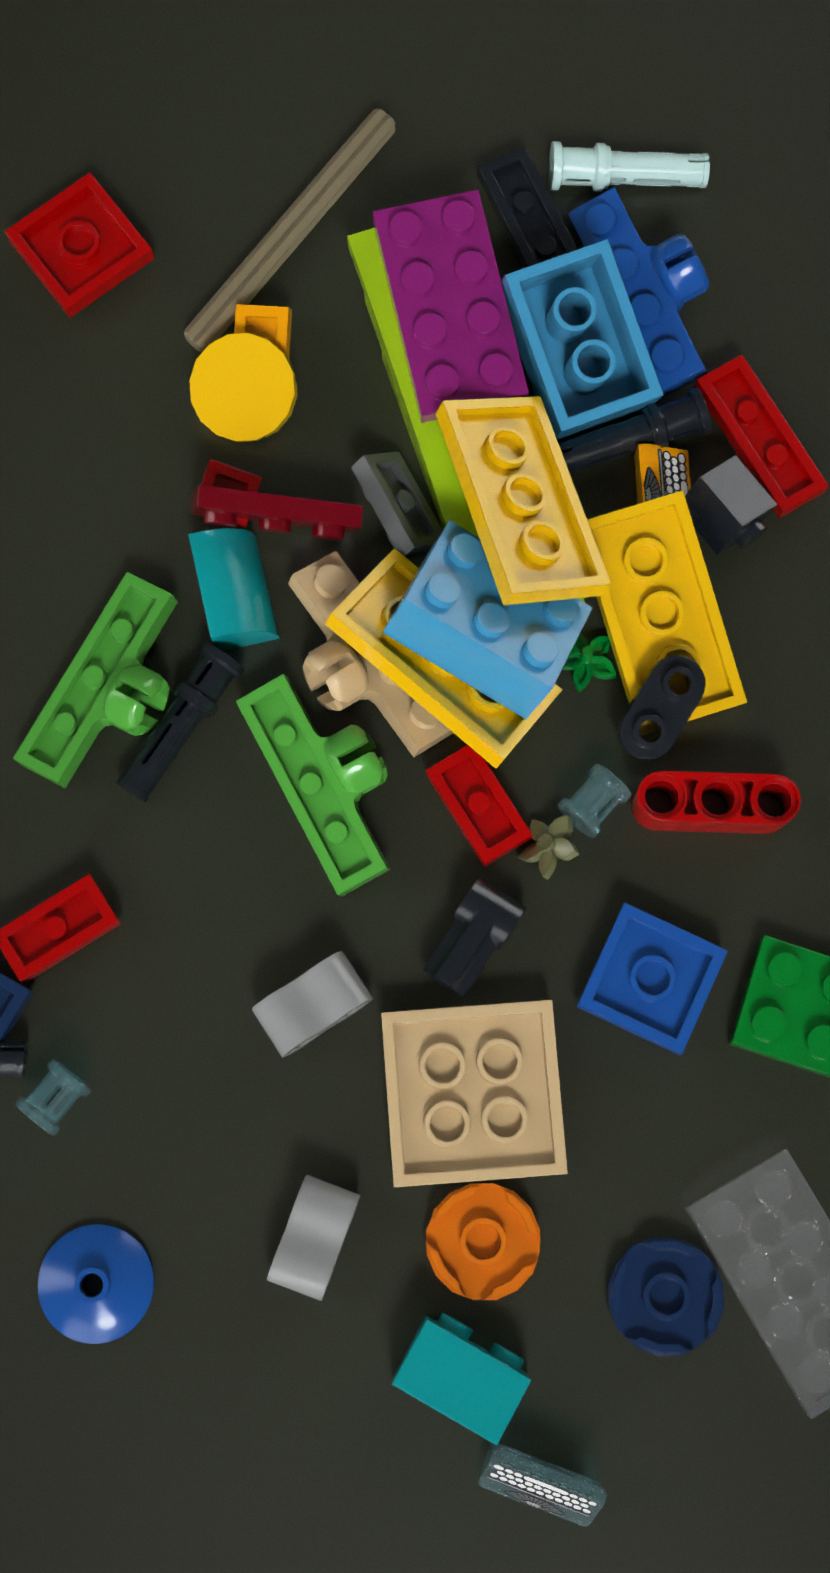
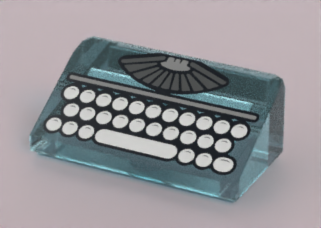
(542, 1484)

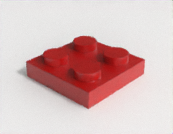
(79, 245)

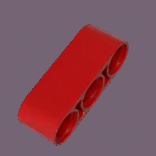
(738, 789)

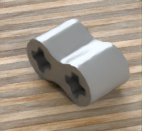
(312, 1003)
(313, 1237)

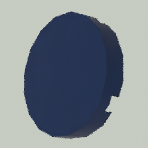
(665, 1296)

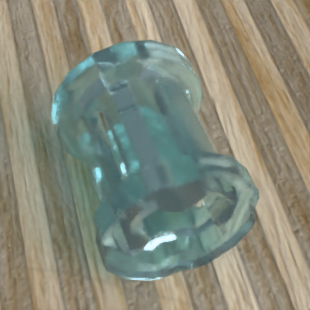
(594, 800)
(35, 1104)

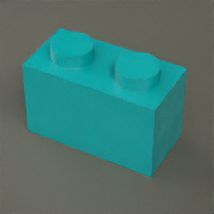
(462, 1378)

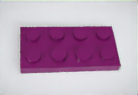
(449, 302)

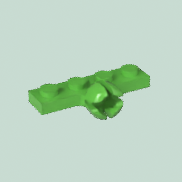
(103, 683)
(320, 780)

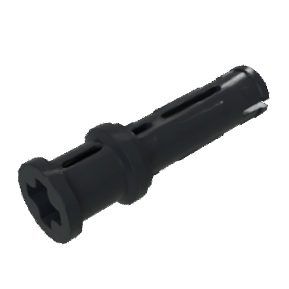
(653, 426)
(193, 701)

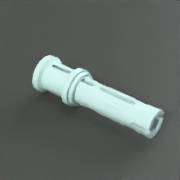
(604, 167)

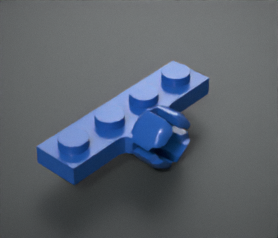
(656, 282)

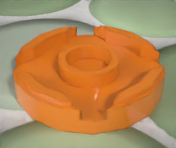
(483, 1241)

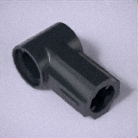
(480, 926)

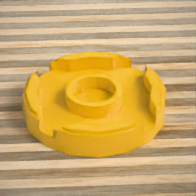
(243, 387)

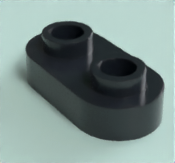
(661, 706)

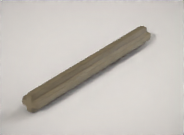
(290, 229)

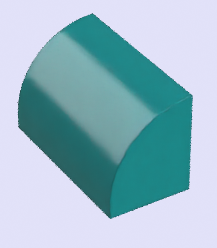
(233, 587)

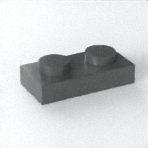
(398, 502)

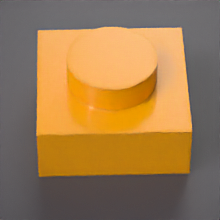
(266, 322)

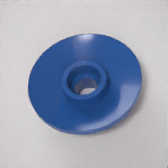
(125, 1278)

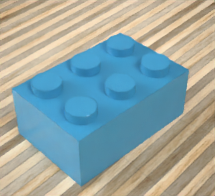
(580, 339)
(464, 628)

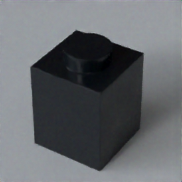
(729, 506)

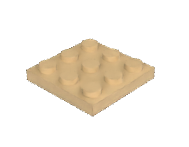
(473, 1093)

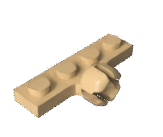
(346, 671)

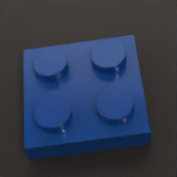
(652, 979)

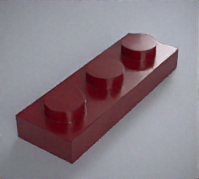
(275, 512)

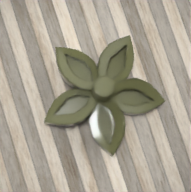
(550, 844)

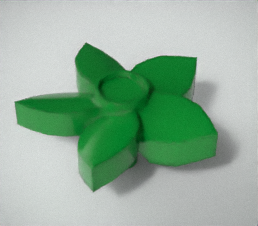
(589, 661)

